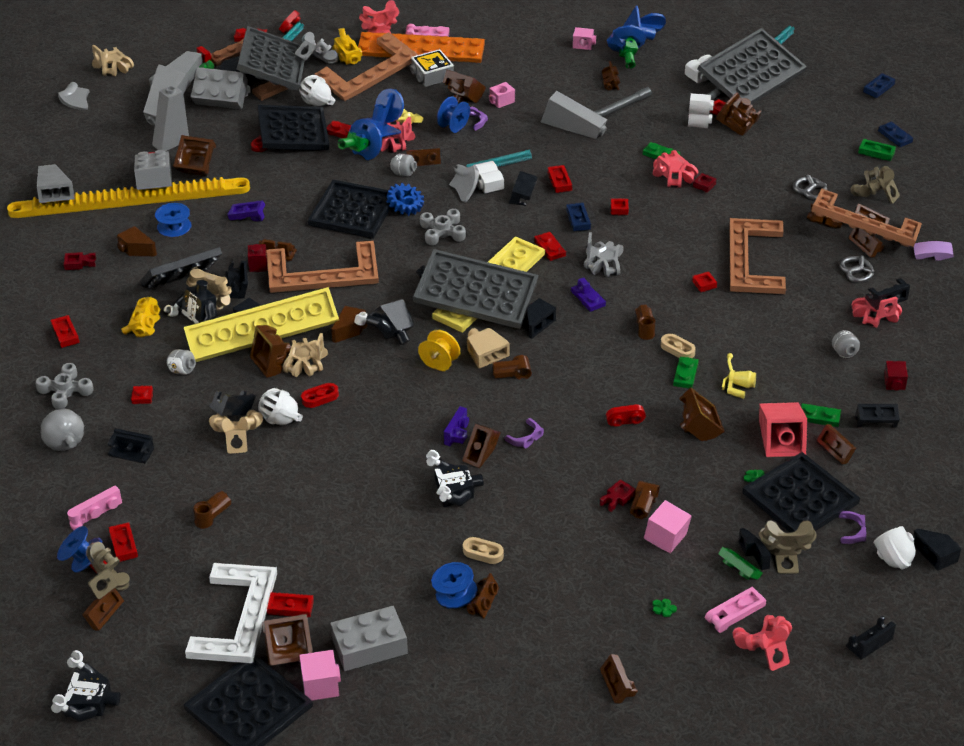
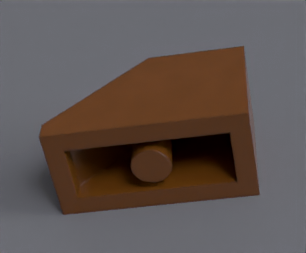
(136, 243)
(346, 327)
(481, 445)

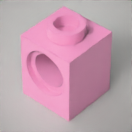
(581, 34)
(502, 95)

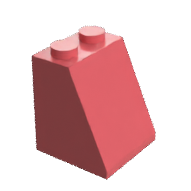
(783, 429)

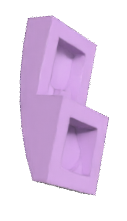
(938, 249)

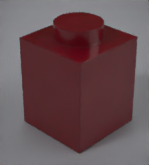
(257, 258)
(895, 375)

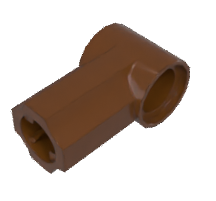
(645, 322)
(517, 367)
(644, 498)
(207, 510)

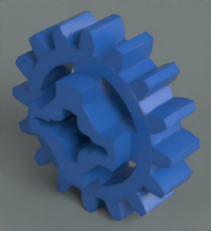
(405, 199)

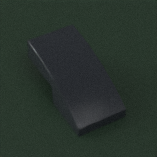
(753, 546)

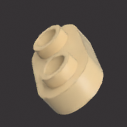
(677, 346)
(484, 550)

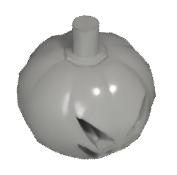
(62, 429)

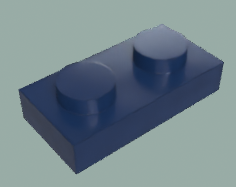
(879, 85)
(895, 134)
(578, 216)

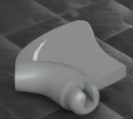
(74, 97)
(465, 181)

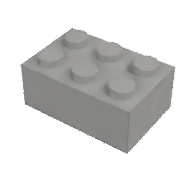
(219, 88)
(153, 170)
(369, 638)

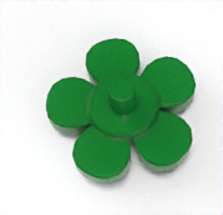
(752, 475)
(664, 607)

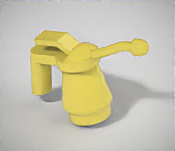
(414, 117)
(742, 378)

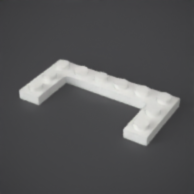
(244, 645)

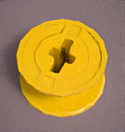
(439, 350)

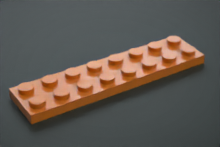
(454, 48)

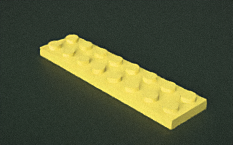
(516, 255)
(237, 330)

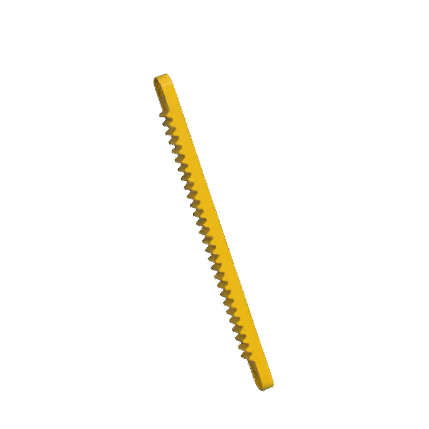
(131, 197)

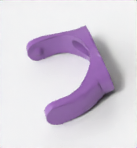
(483, 117)
(522, 442)
(860, 519)

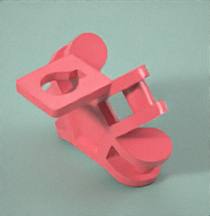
(381, 20)
(406, 134)
(674, 163)
(862, 307)
(771, 637)

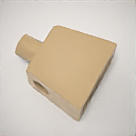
(486, 346)

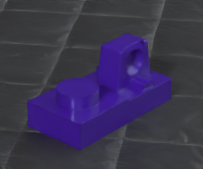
(250, 209)
(588, 295)
(454, 431)

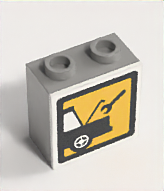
(430, 67)

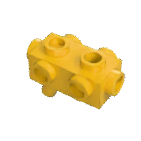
(347, 48)
(143, 318)

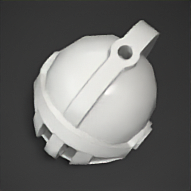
(319, 93)
(283, 412)
(896, 547)

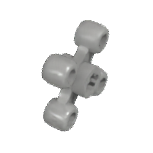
(442, 226)
(64, 386)

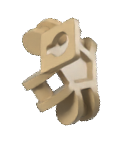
(113, 57)
(215, 285)
(302, 352)
(223, 424)

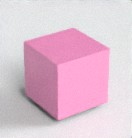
(667, 526)
(320, 675)

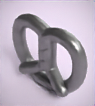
(813, 183)
(855, 269)

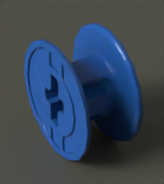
(453, 114)
(175, 216)
(76, 546)
(454, 585)

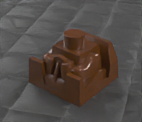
(463, 86)
(738, 114)
(194, 155)
(268, 350)
(700, 416)
(287, 639)

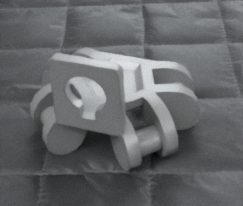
(315, 49)
(605, 254)

